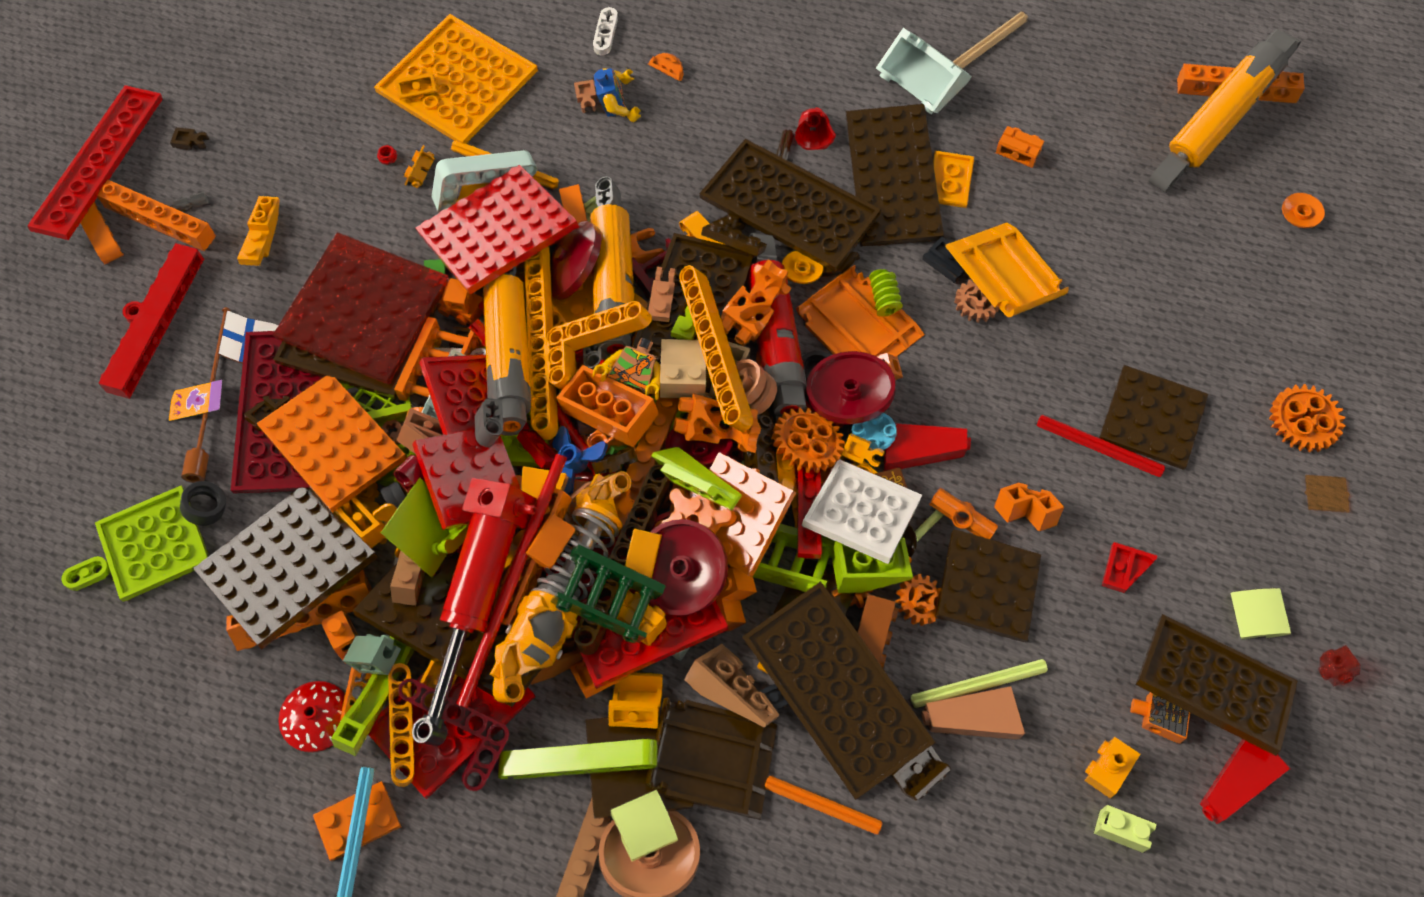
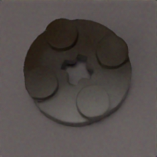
(613, 462)

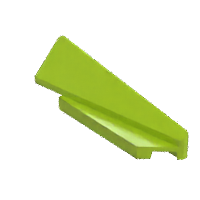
(693, 476)

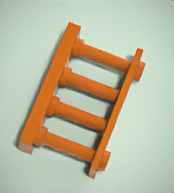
(424, 348)

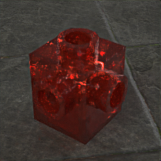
(1339, 666)

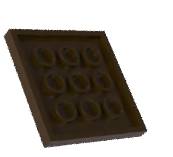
(1154, 417)
(988, 586)

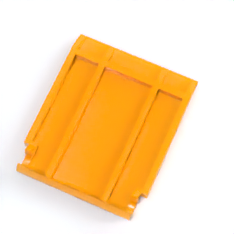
(1007, 269)

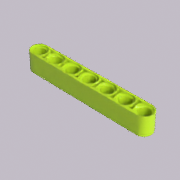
(578, 759)

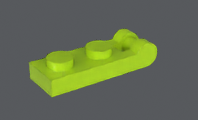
(451, 541)

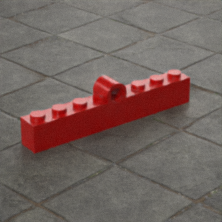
(150, 320)

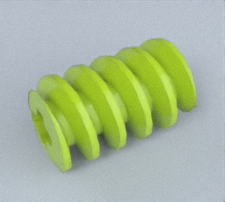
(885, 292)

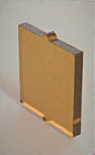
(1327, 493)

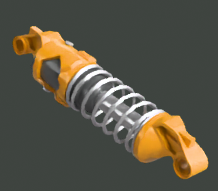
(540, 627)

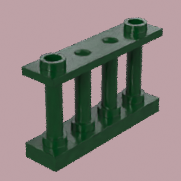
(626, 579)

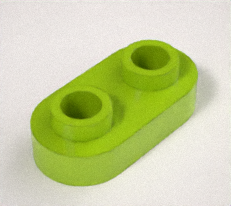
(87, 572)

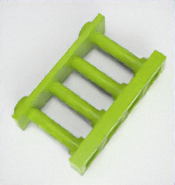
(787, 536)

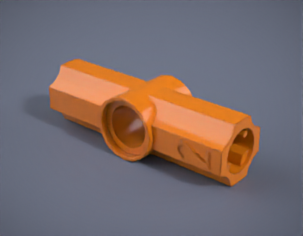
(951, 506)

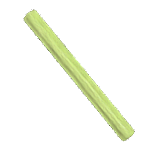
(979, 683)

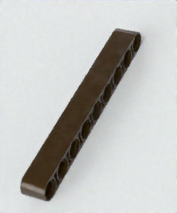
(640, 507)

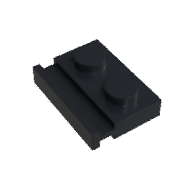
(943, 261)

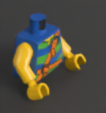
(611, 94)

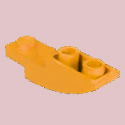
(261, 231)

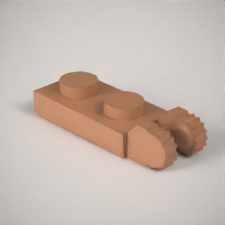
(662, 296)

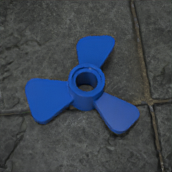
(576, 459)

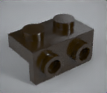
(921, 774)

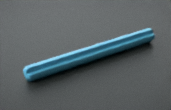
(355, 832)

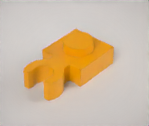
(858, 450)

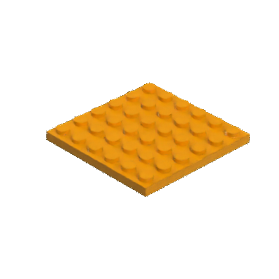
(471, 76)

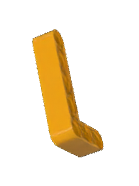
(588, 331)

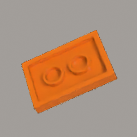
(335, 821)

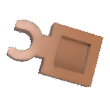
(585, 94)

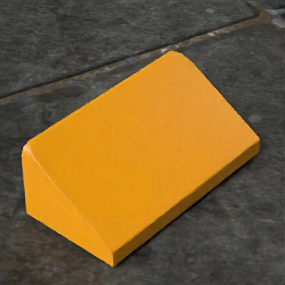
(416, 85)
(643, 552)

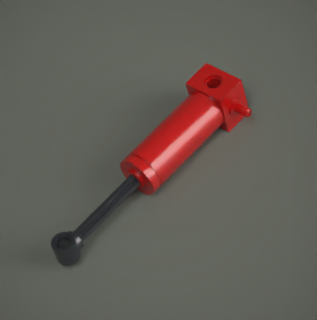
(495, 516)

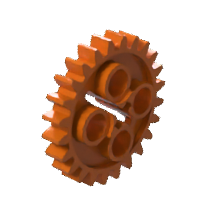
(1300, 402)
(807, 440)

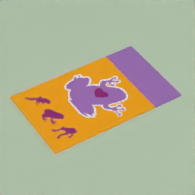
(195, 400)

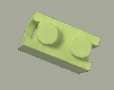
(1124, 828)

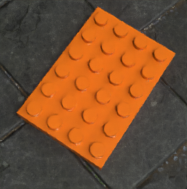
(332, 442)

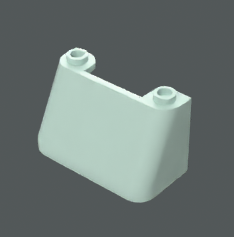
(922, 71)

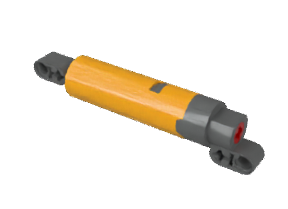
(613, 267)

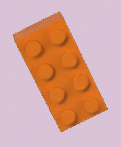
(608, 406)

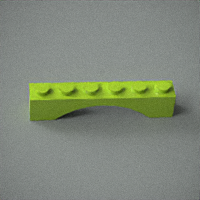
(364, 712)

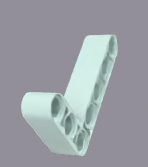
(474, 170)

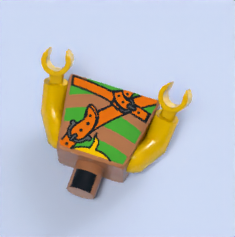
(633, 368)

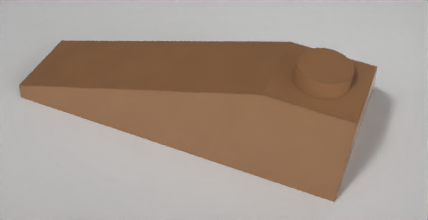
(721, 679)

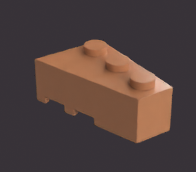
(418, 426)

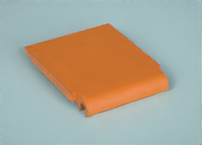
(846, 319)

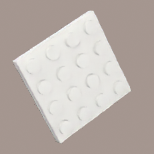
(862, 511)

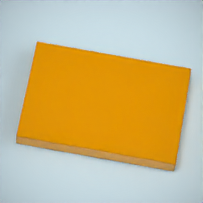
(953, 178)

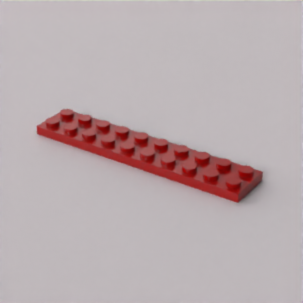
(95, 163)

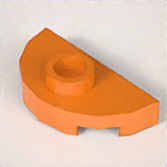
(668, 64)

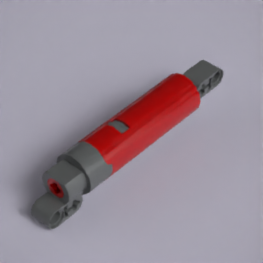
(779, 342)

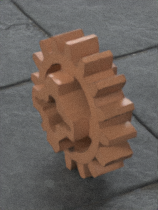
(973, 302)

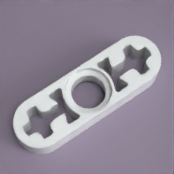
(603, 24)

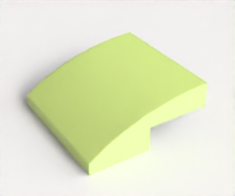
(1260, 613)
(644, 825)

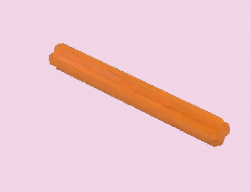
(823, 805)

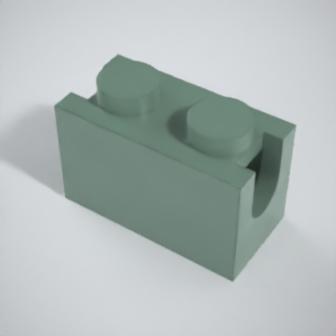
(372, 654)

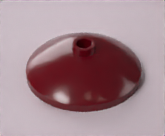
(701, 451)

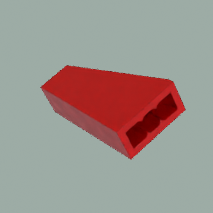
(925, 445)
(1241, 779)

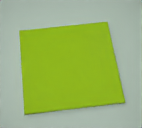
(416, 528)

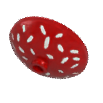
(314, 731)

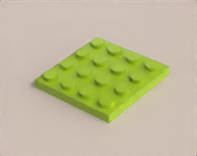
(150, 544)

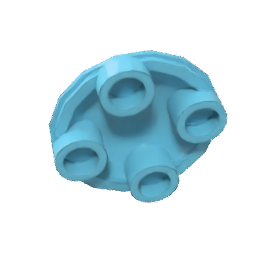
(879, 431)

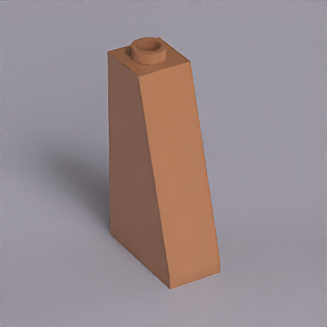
(977, 714)

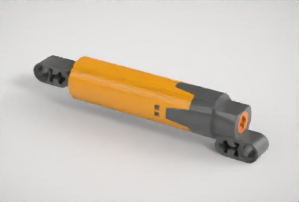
(1225, 107)
(505, 361)

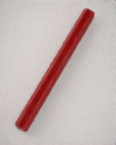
(1101, 446)

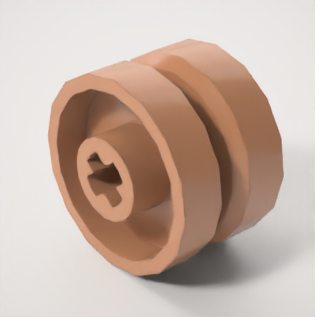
(757, 384)

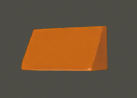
(550, 541)

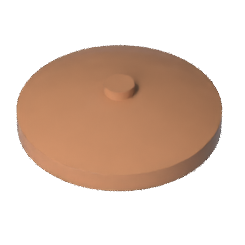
(656, 874)

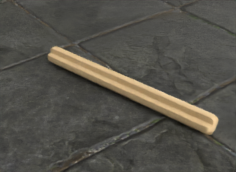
(991, 40)

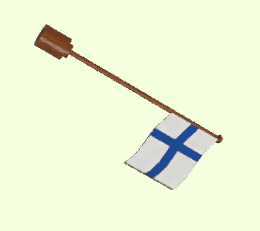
(229, 345)

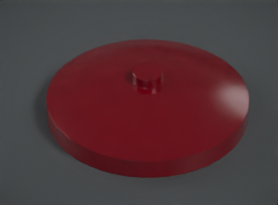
(574, 259)
(851, 387)
(690, 565)

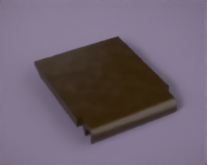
(712, 758)
(621, 787)

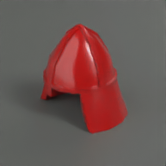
(816, 139)

